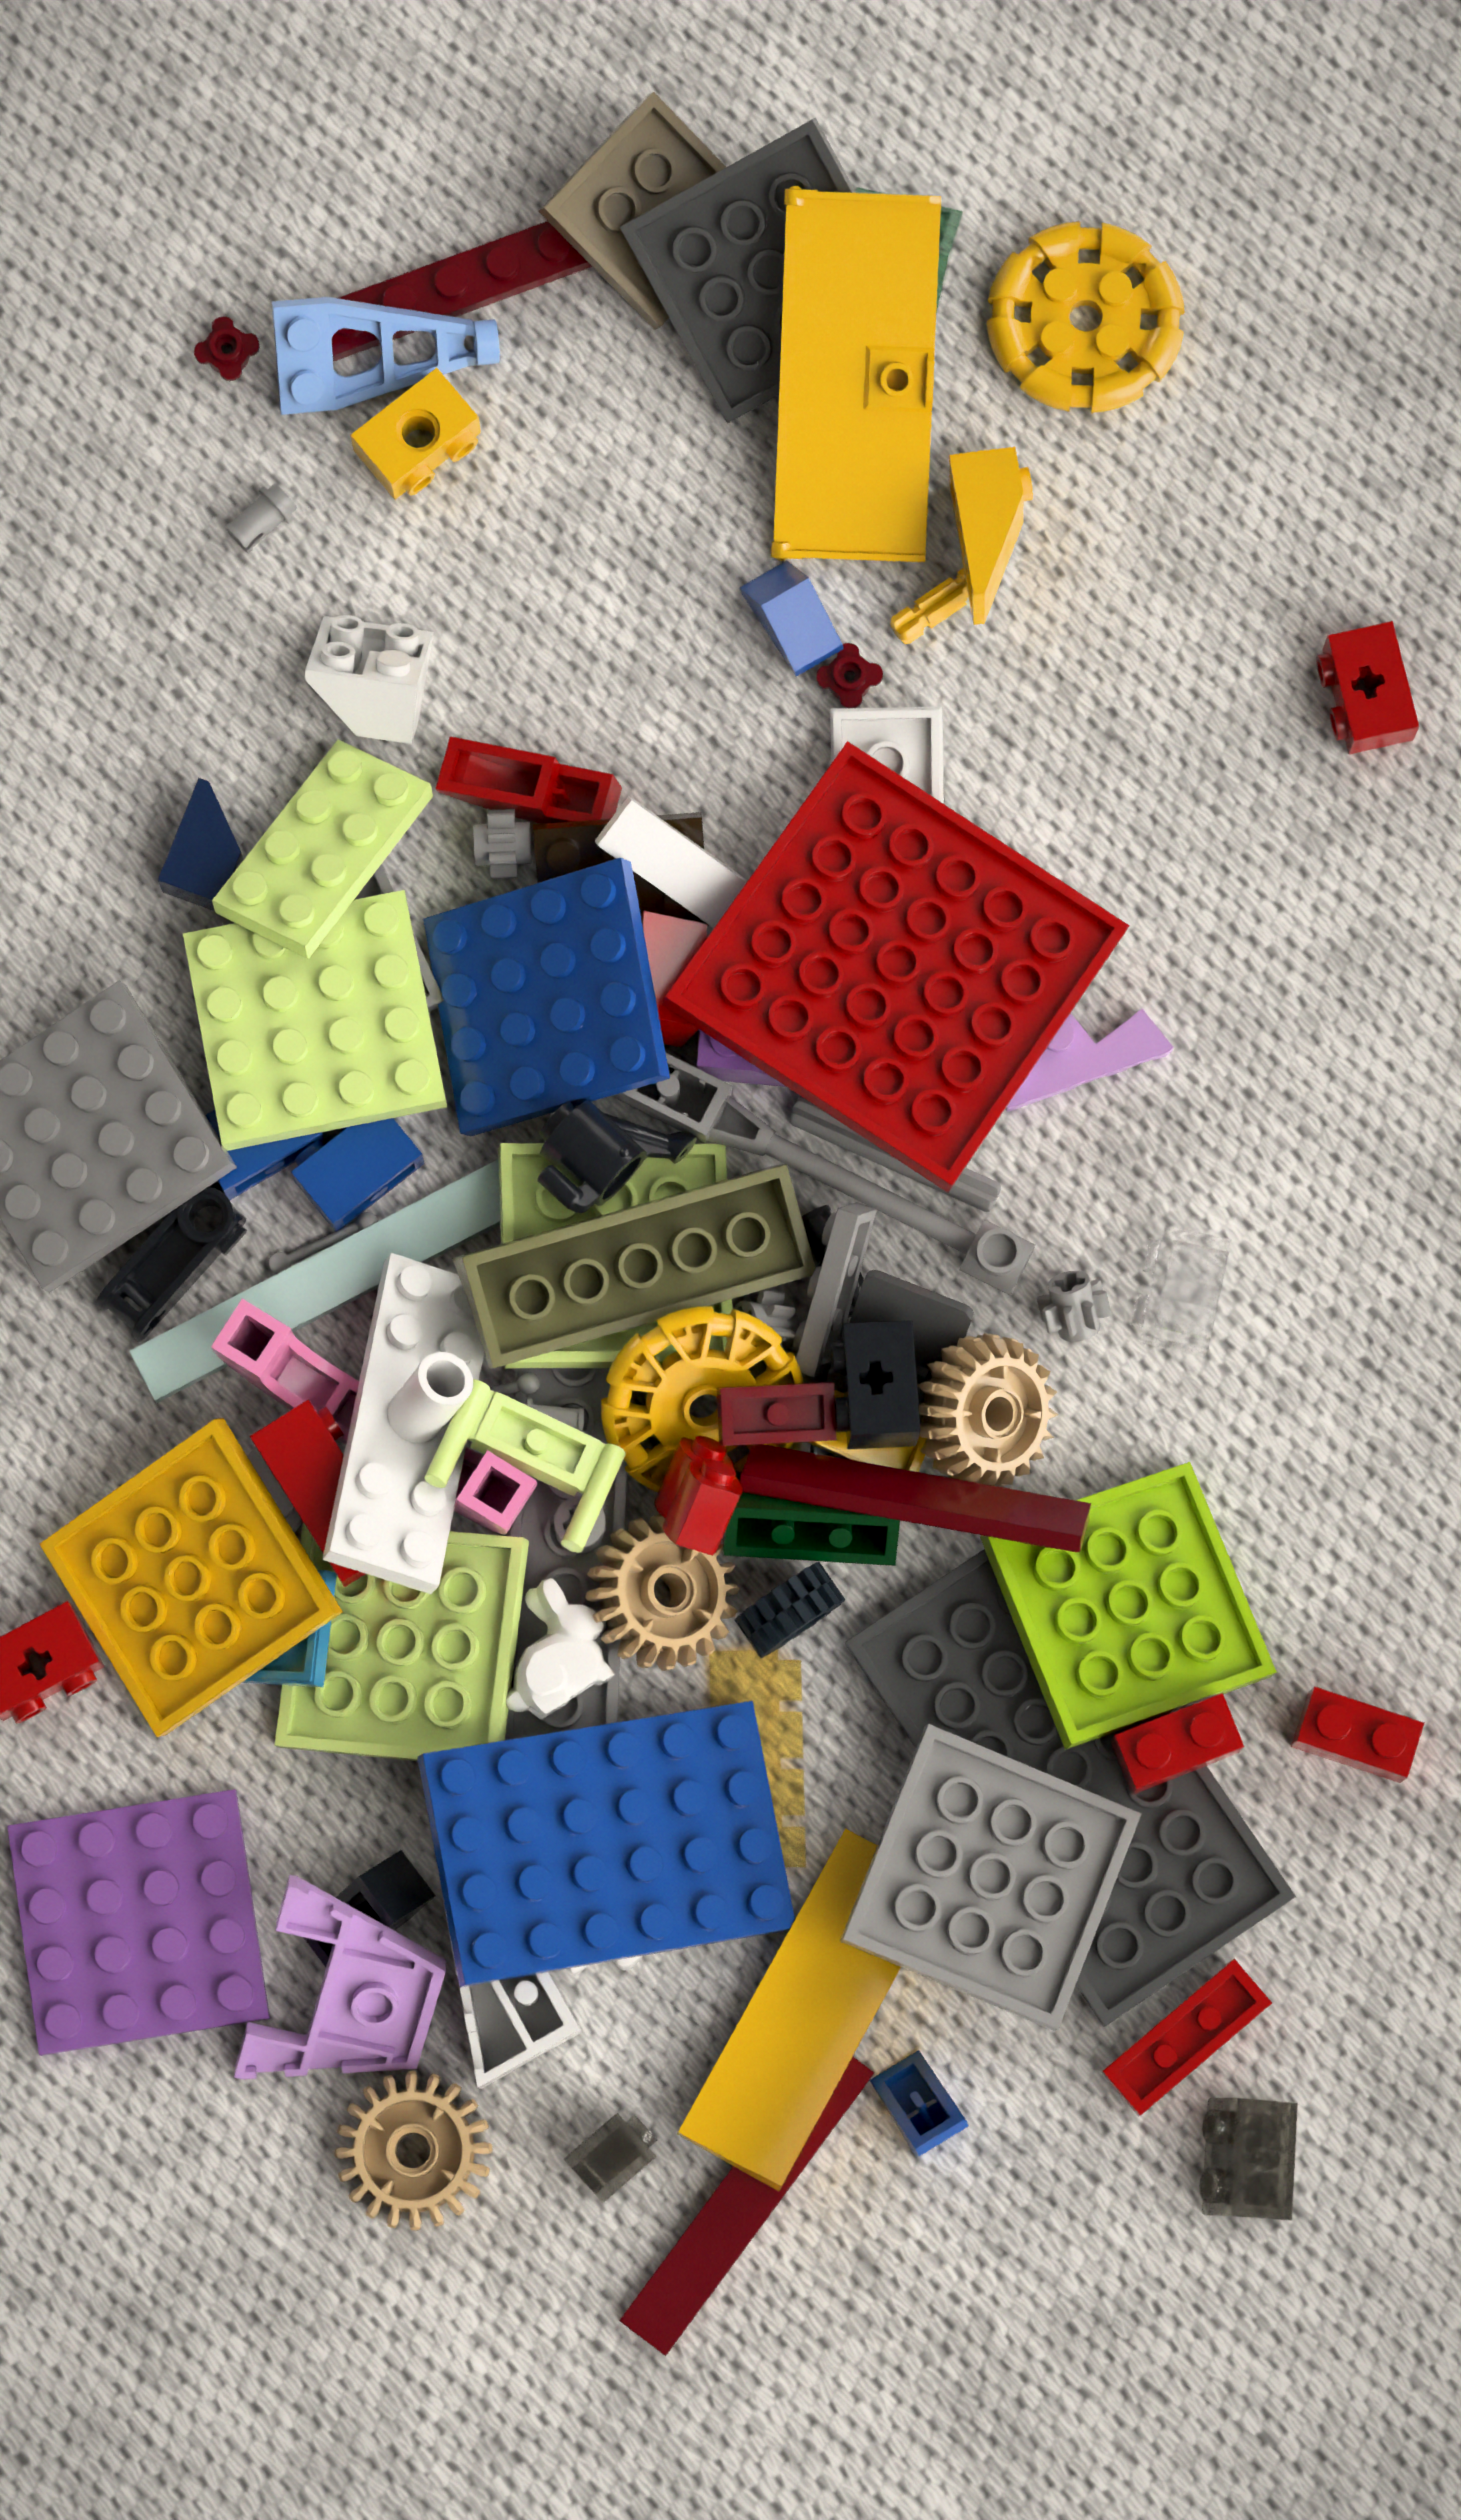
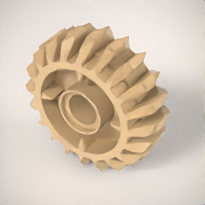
(991, 1378)
(635, 1614)
(377, 2150)

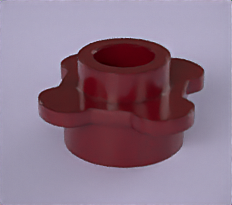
(231, 363)
(852, 691)

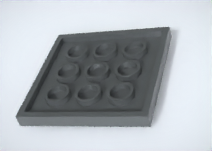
(721, 262)

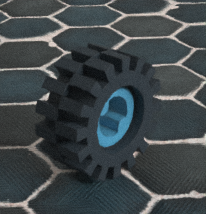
(789, 1609)

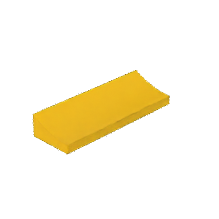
(794, 2031)

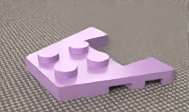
(1077, 1059)
(370, 2001)

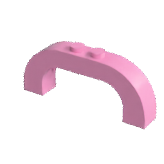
(291, 1373)

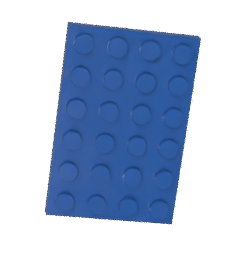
(605, 1843)

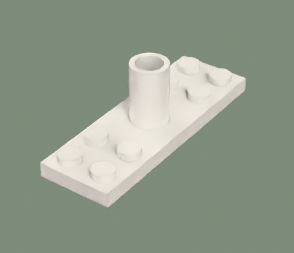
(410, 1386)

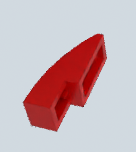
(526, 782)

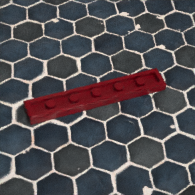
(916, 1497)
(724, 2231)

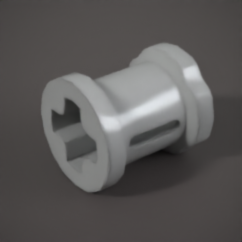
(562, 1520)

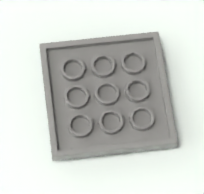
(97, 1137)
(991, 1877)

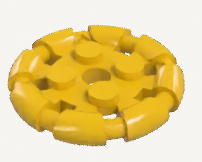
(1092, 285)
(682, 1379)

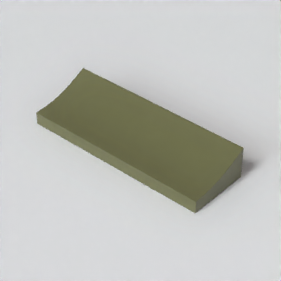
(635, 1265)

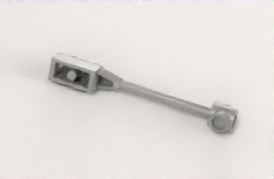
(705, 1108)

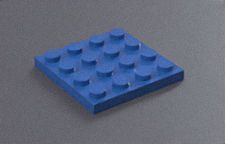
(546, 997)

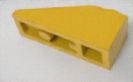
(988, 515)

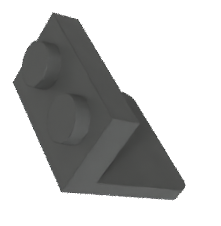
(936, 1321)

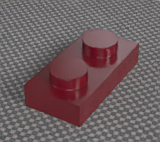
(776, 1413)

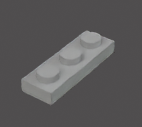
(833, 1286)

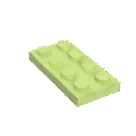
(322, 848)

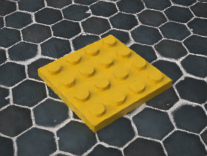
(190, 1577)

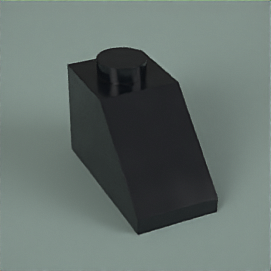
(387, 1893)

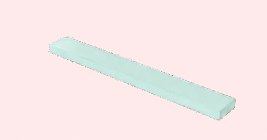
(328, 1278)

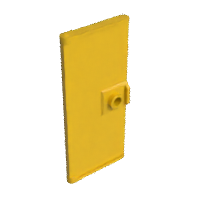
(856, 375)

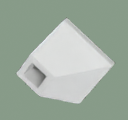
(371, 675)

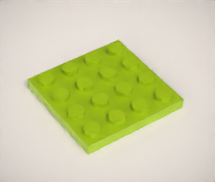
(1136, 1616)

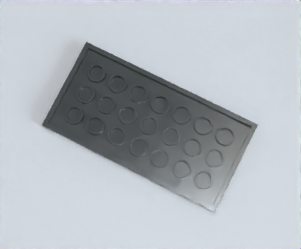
(1193, 1862)

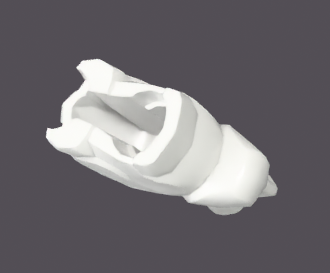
(561, 1661)

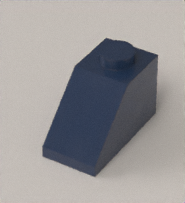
(201, 852)

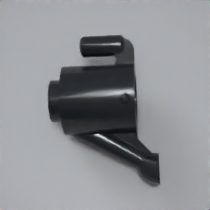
(599, 1153)

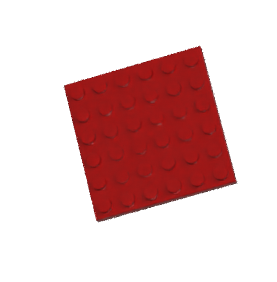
(896, 966)

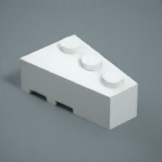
(514, 2023)

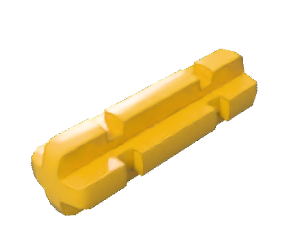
(931, 608)

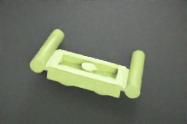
(537, 1448)

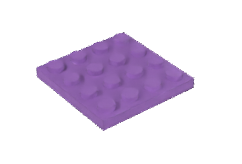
(138, 1922)

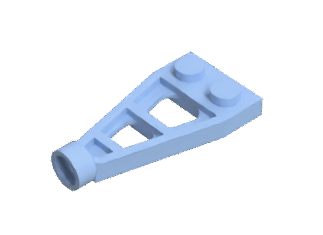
(306, 360)

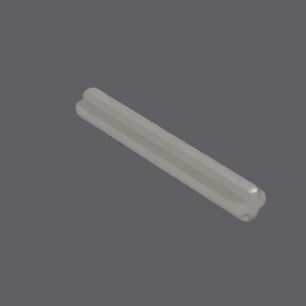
(969, 1188)

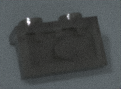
(1249, 2158)

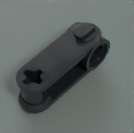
(170, 1263)

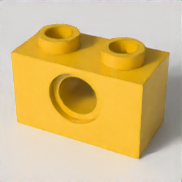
(425, 406)

